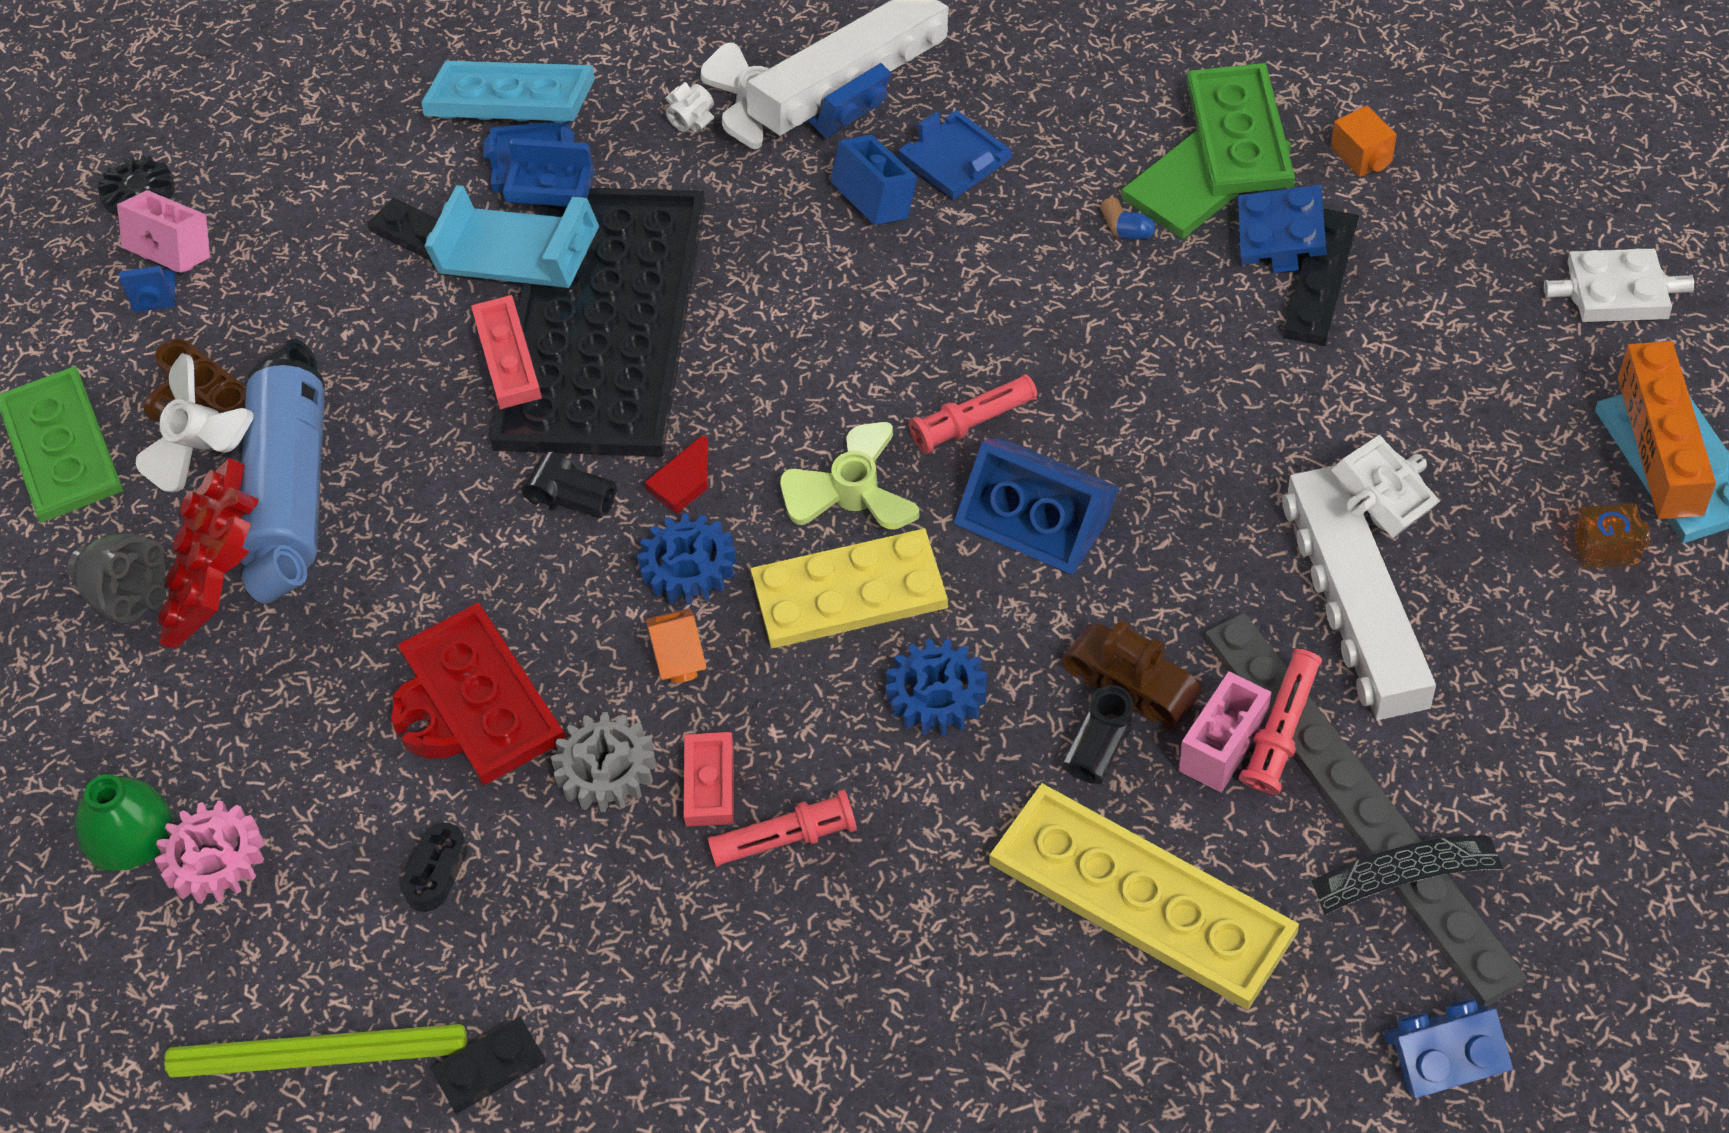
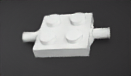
(1619, 285)
(1385, 486)

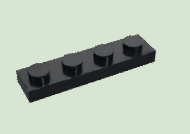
(1321, 282)

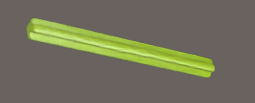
(315, 1050)

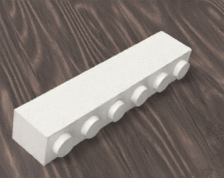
(887, 35)
(1359, 596)

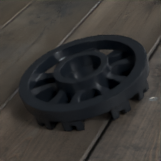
(130, 183)

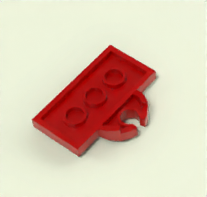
(205, 550)
(472, 698)

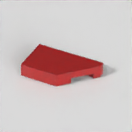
(682, 477)

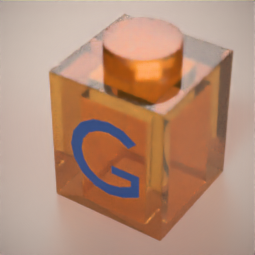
(1611, 536)

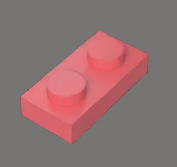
(708, 779)

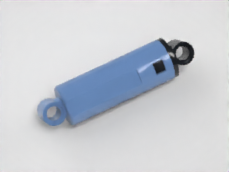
(282, 469)

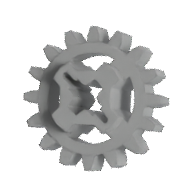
(624, 768)

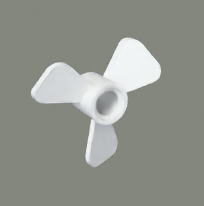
(730, 72)
(188, 427)

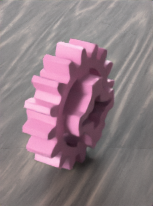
(209, 851)

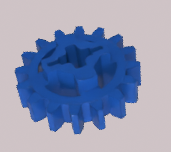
(687, 558)
(936, 687)

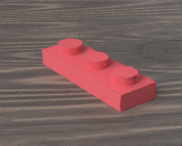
(506, 352)

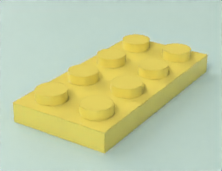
(848, 588)

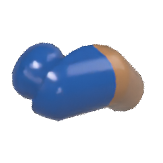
(1126, 224)

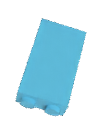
(511, 243)

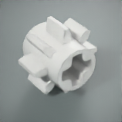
(689, 107)

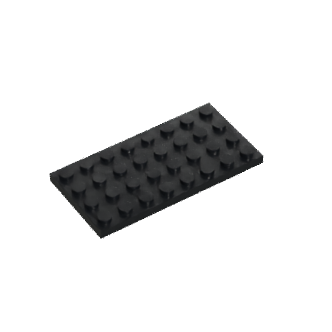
(614, 336)

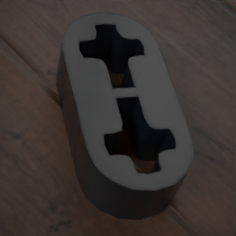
(443, 871)

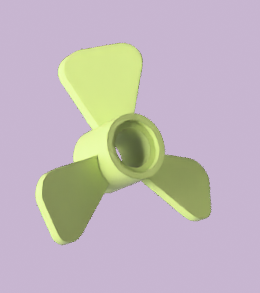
(850, 483)

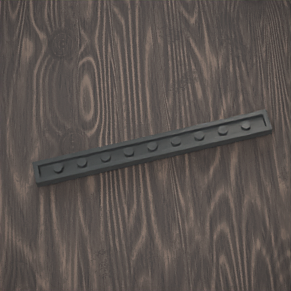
(1373, 820)

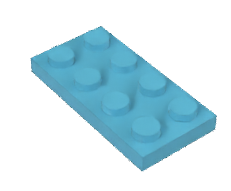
(508, 91)
(1716, 518)

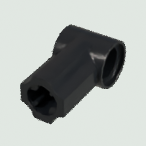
(559, 483)
(1100, 736)

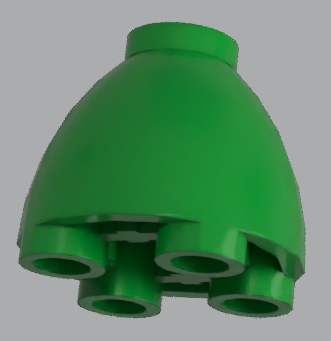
(120, 822)

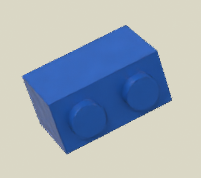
(873, 179)

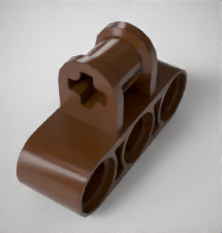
(212, 383)
(1137, 665)

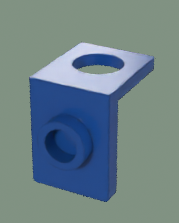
(149, 288)

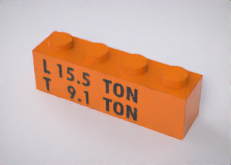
(1666, 430)

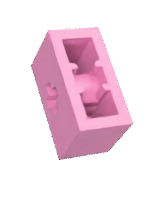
(163, 231)
(1224, 731)

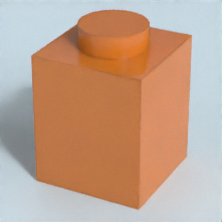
(1363, 141)
(676, 645)

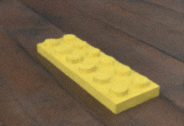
(1145, 895)

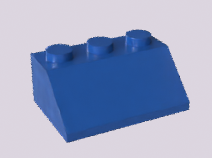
(1034, 504)

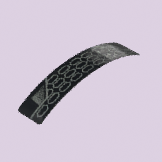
(1404, 866)

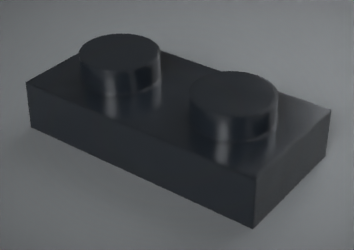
(404, 226)
(487, 1065)

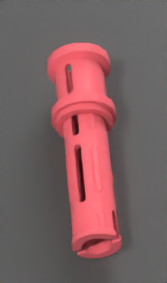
(956, 419)
(1280, 745)
(805, 823)

